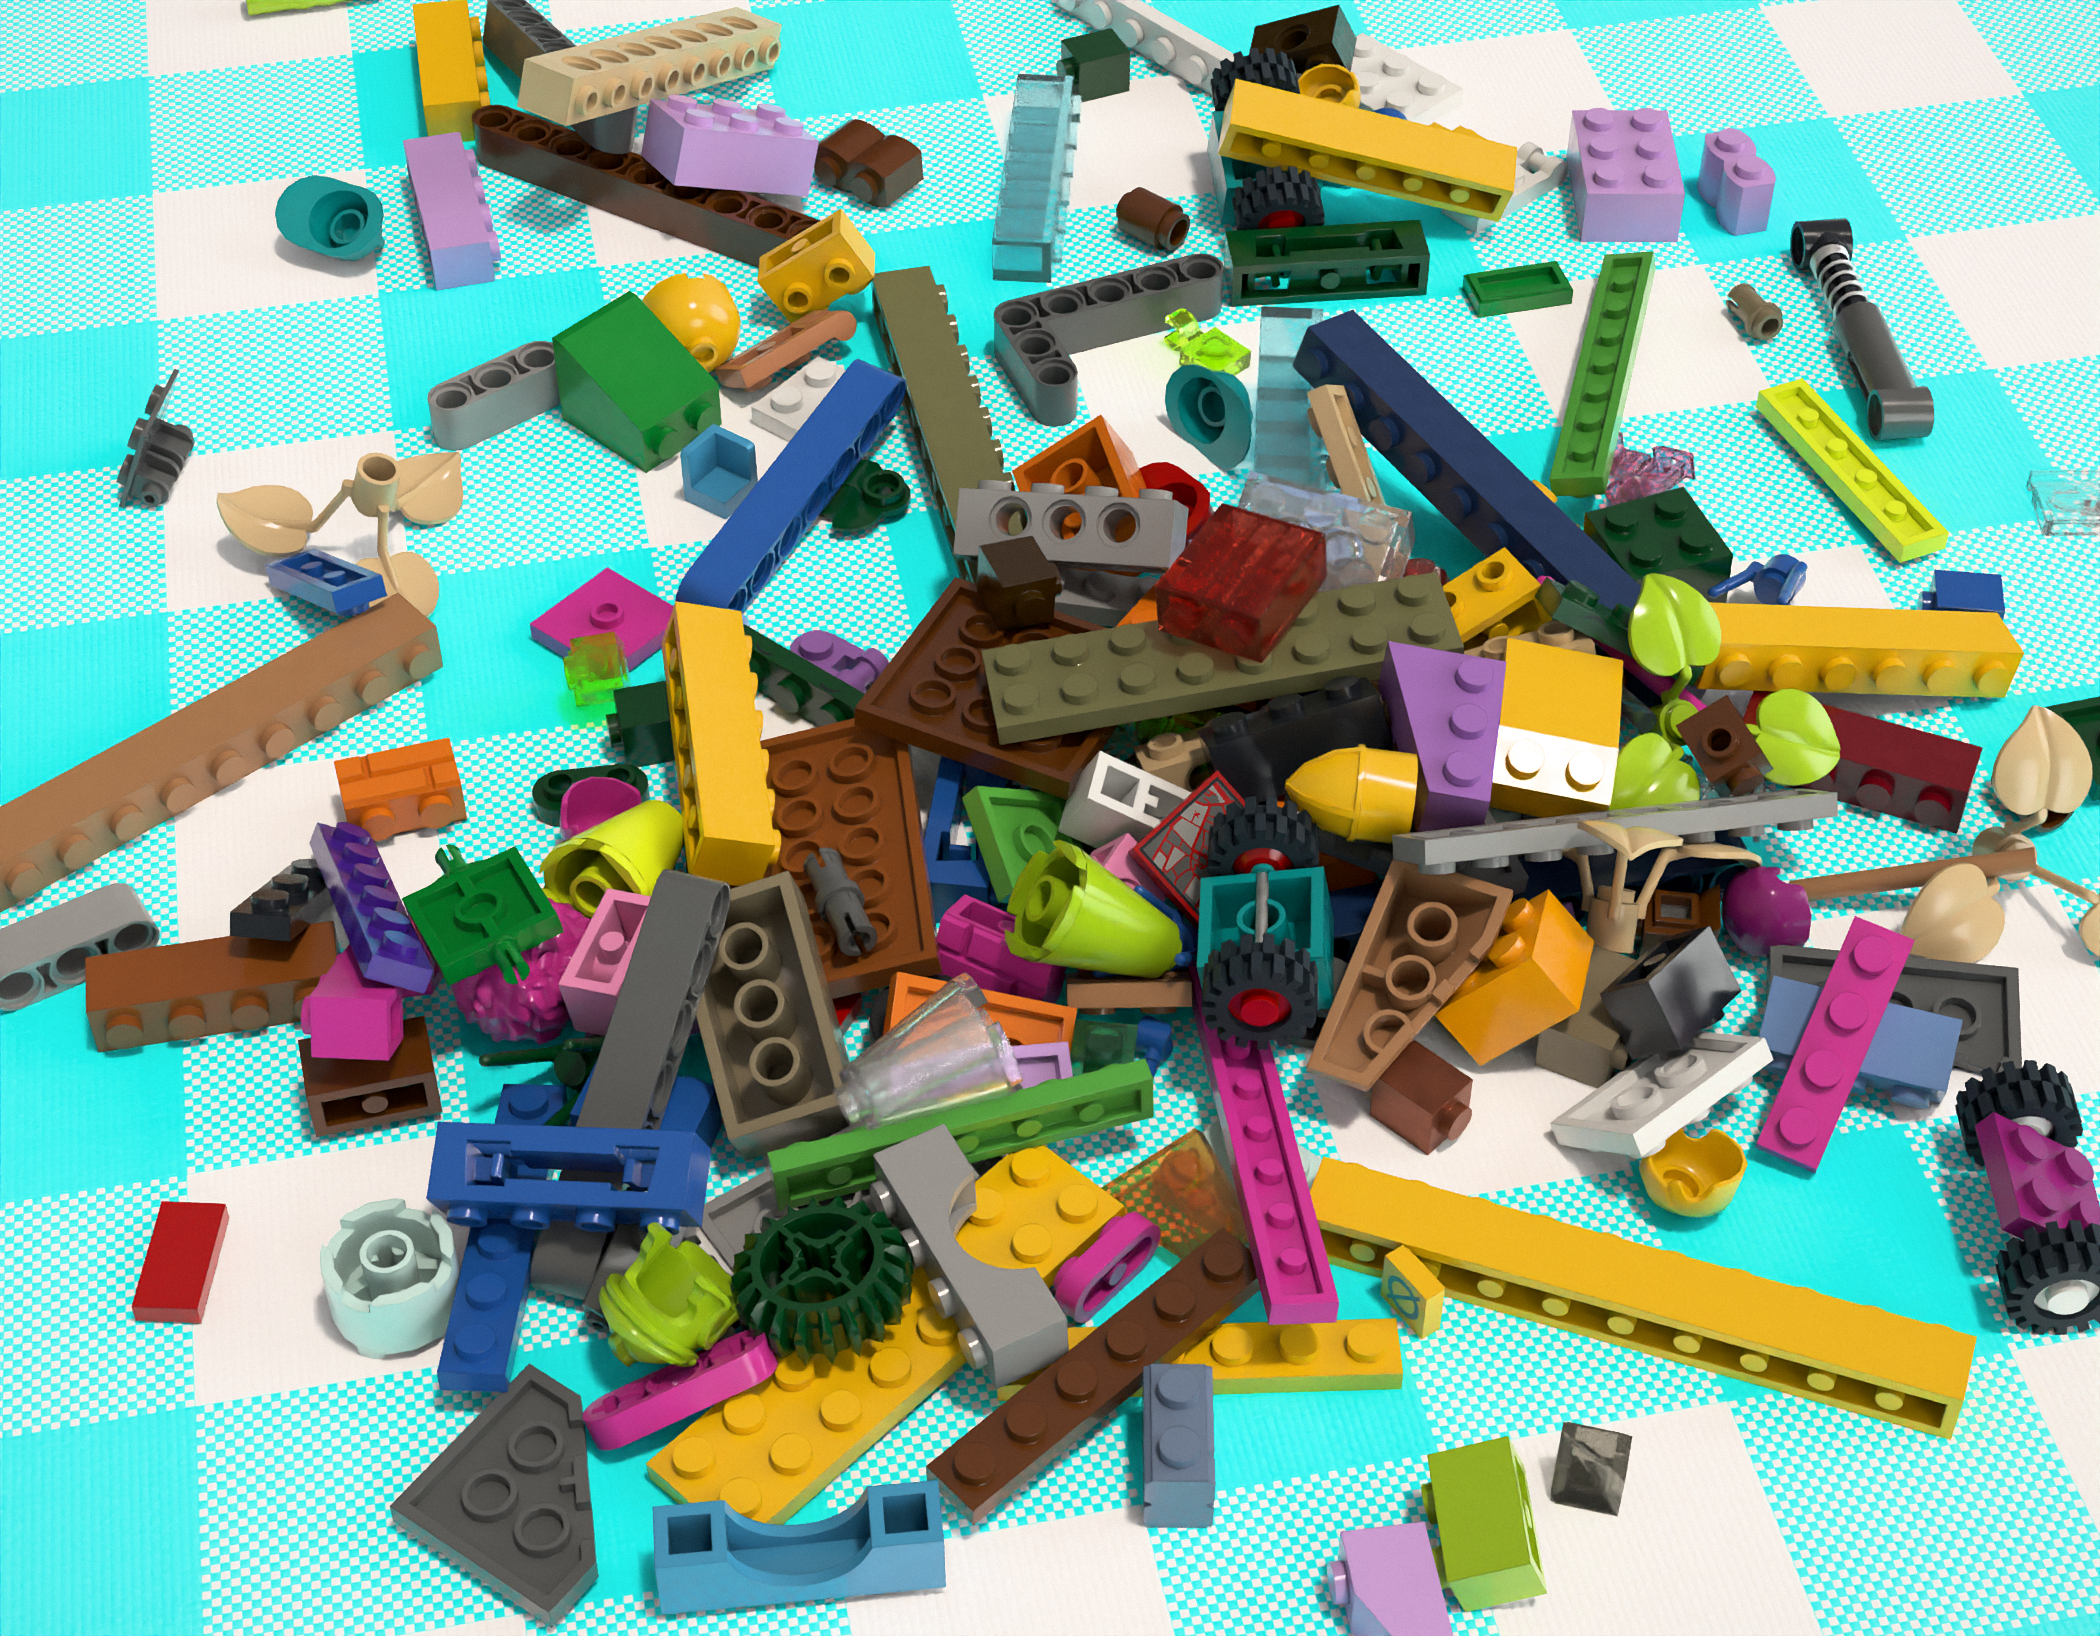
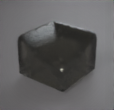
(1590, 1468)

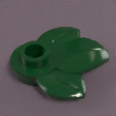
(867, 498)

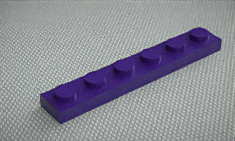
(370, 907)

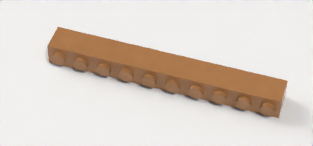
(211, 745)

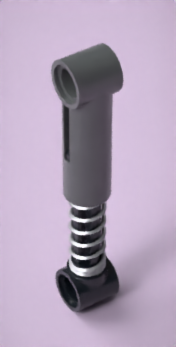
(1893, 399)

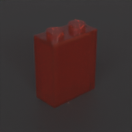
(1241, 582)

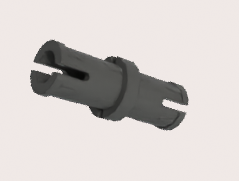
(840, 902)

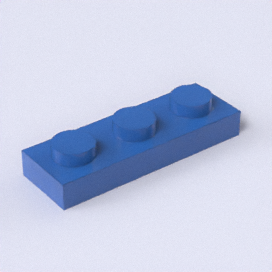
(327, 581)

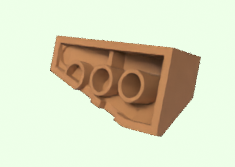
(1407, 963)

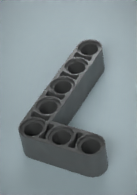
(1046, 327)

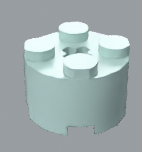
(390, 1277)

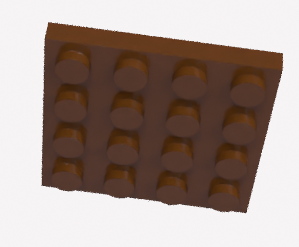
(941, 702)

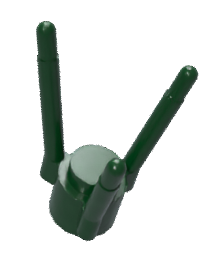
(571, 1061)

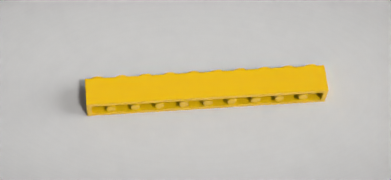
(1650, 1298)

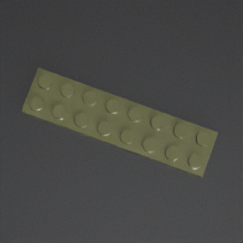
(1151, 674)

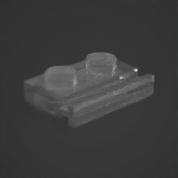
(2066, 501)

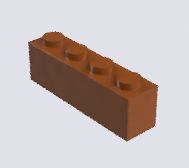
(204, 987)

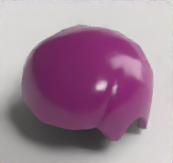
(1765, 911)

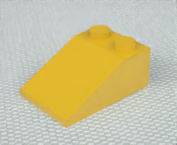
(1556, 731)

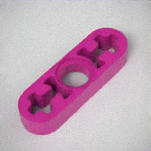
(679, 1391)

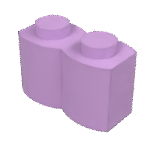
(1736, 182)

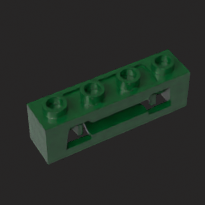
(1326, 262)

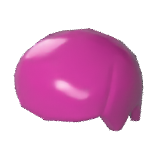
(594, 802)

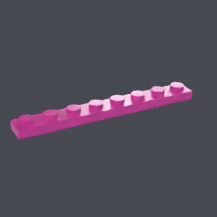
(1268, 1177)

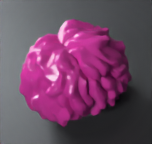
(533, 1006)

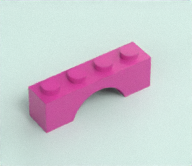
(357, 1014)

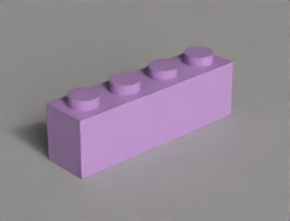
(452, 210)

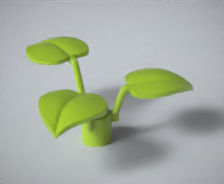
(1668, 635)

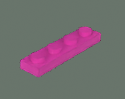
(1834, 1044)

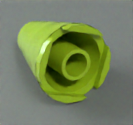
(1087, 918)

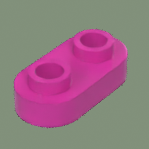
(1111, 1263)

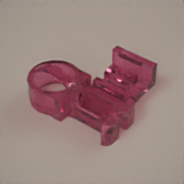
(1645, 476)

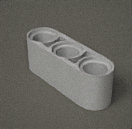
(494, 396)
(50, 948)

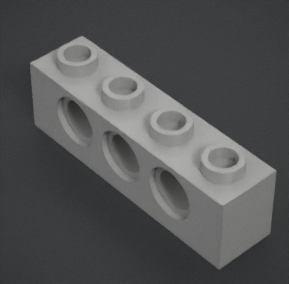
(1153, 548)

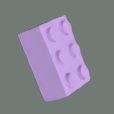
(729, 146)
(1625, 175)

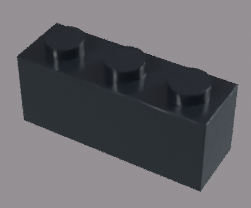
(1269, 745)

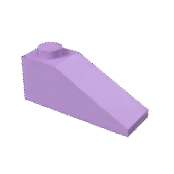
(1389, 1582)

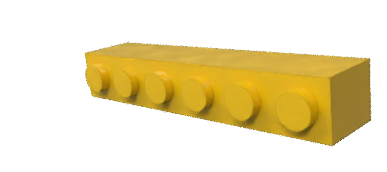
(1368, 150)
(1862, 651)
(718, 745)

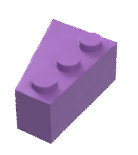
(1449, 716)

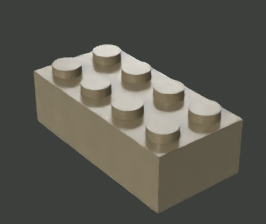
(771, 1023)

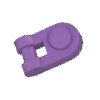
(840, 658)

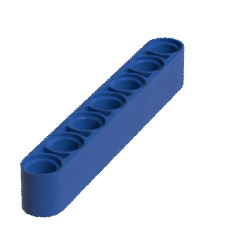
(794, 489)

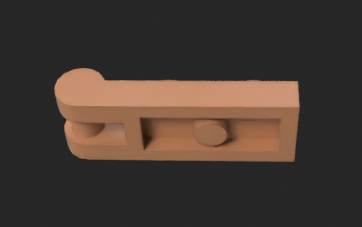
(785, 349)

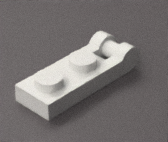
(1530, 158)

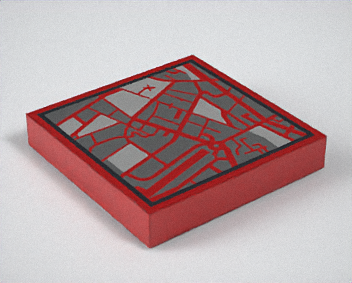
(1177, 847)

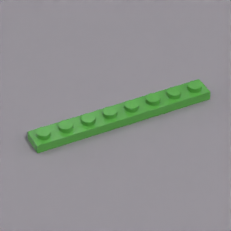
(1603, 376)

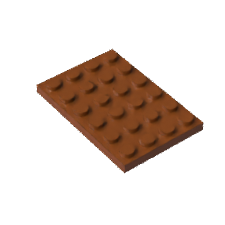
(860, 798)

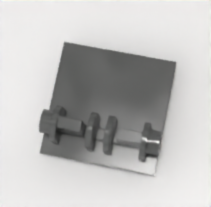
(159, 451)

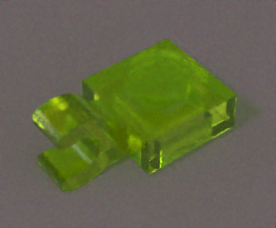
(1209, 349)

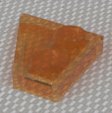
(1182, 1194)

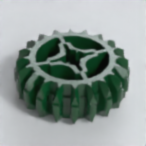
(822, 1294)

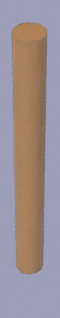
(1912, 875)

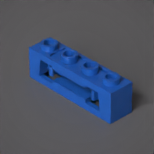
(950, 865)
(663, 1162)

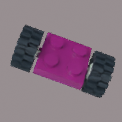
(2043, 1190)

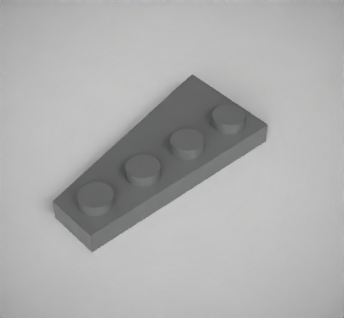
(1976, 993)

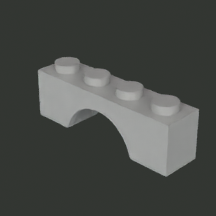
(1003, 1314)

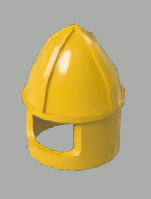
(1358, 792)

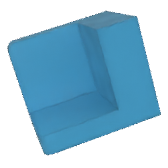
(718, 470)

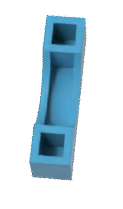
(724, 1560)

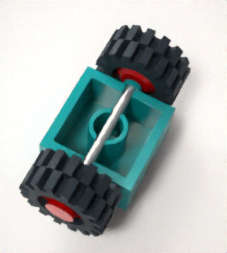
(1250, 192)
(1264, 925)

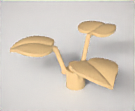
(423, 487)
(2034, 772)
(1613, 911)

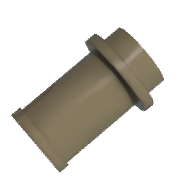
(1761, 318)

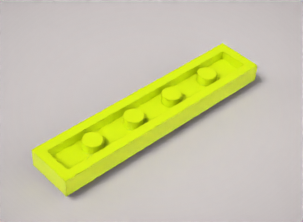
(1852, 470)

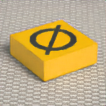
(1412, 1291)

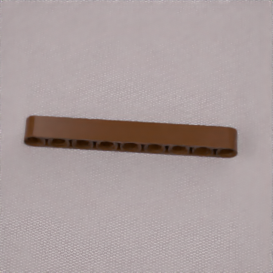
(630, 186)

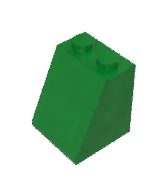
(633, 384)

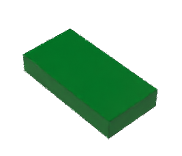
(1517, 289)

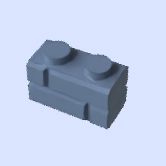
(1178, 1446)

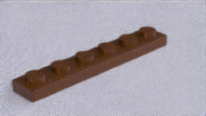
(1094, 1377)

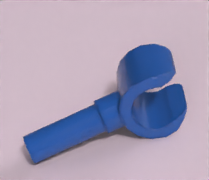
(1154, 1041)

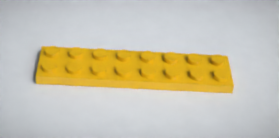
(810, 1422)

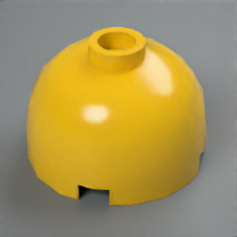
(698, 315)

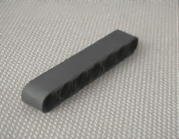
(518, 32)
(640, 1052)

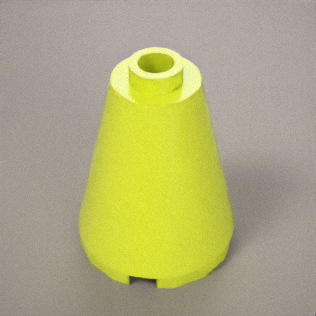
(616, 854)

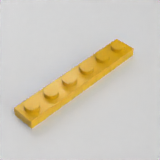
(1284, 1357)

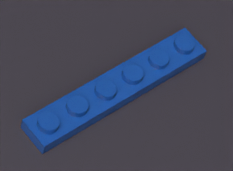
(496, 1270)

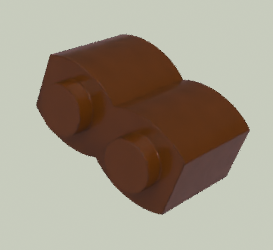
(868, 163)

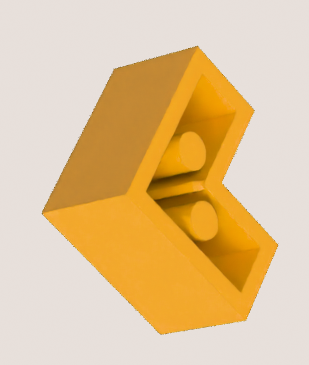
(1524, 982)

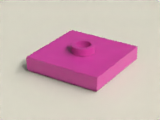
(604, 606)

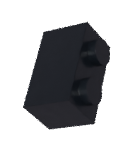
(1671, 994)

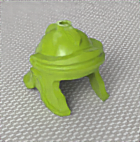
(667, 1303)

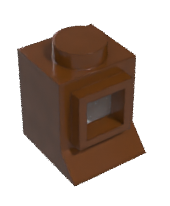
(1676, 913)

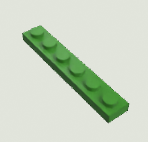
(983, 1131)

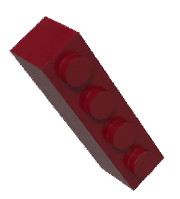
(1895, 768)

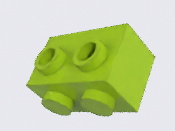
(1484, 1524)

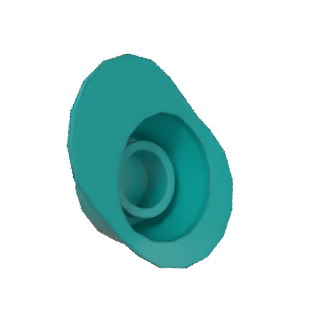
(331, 217)
(1210, 413)

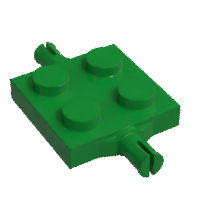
(482, 915)

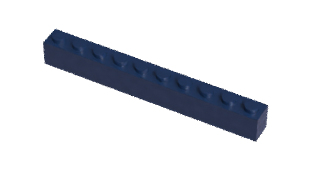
(1459, 466)

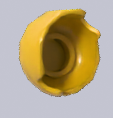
(1331, 84)
(1694, 1173)

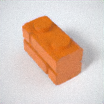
(402, 789)

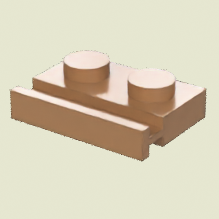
(1106, 994)

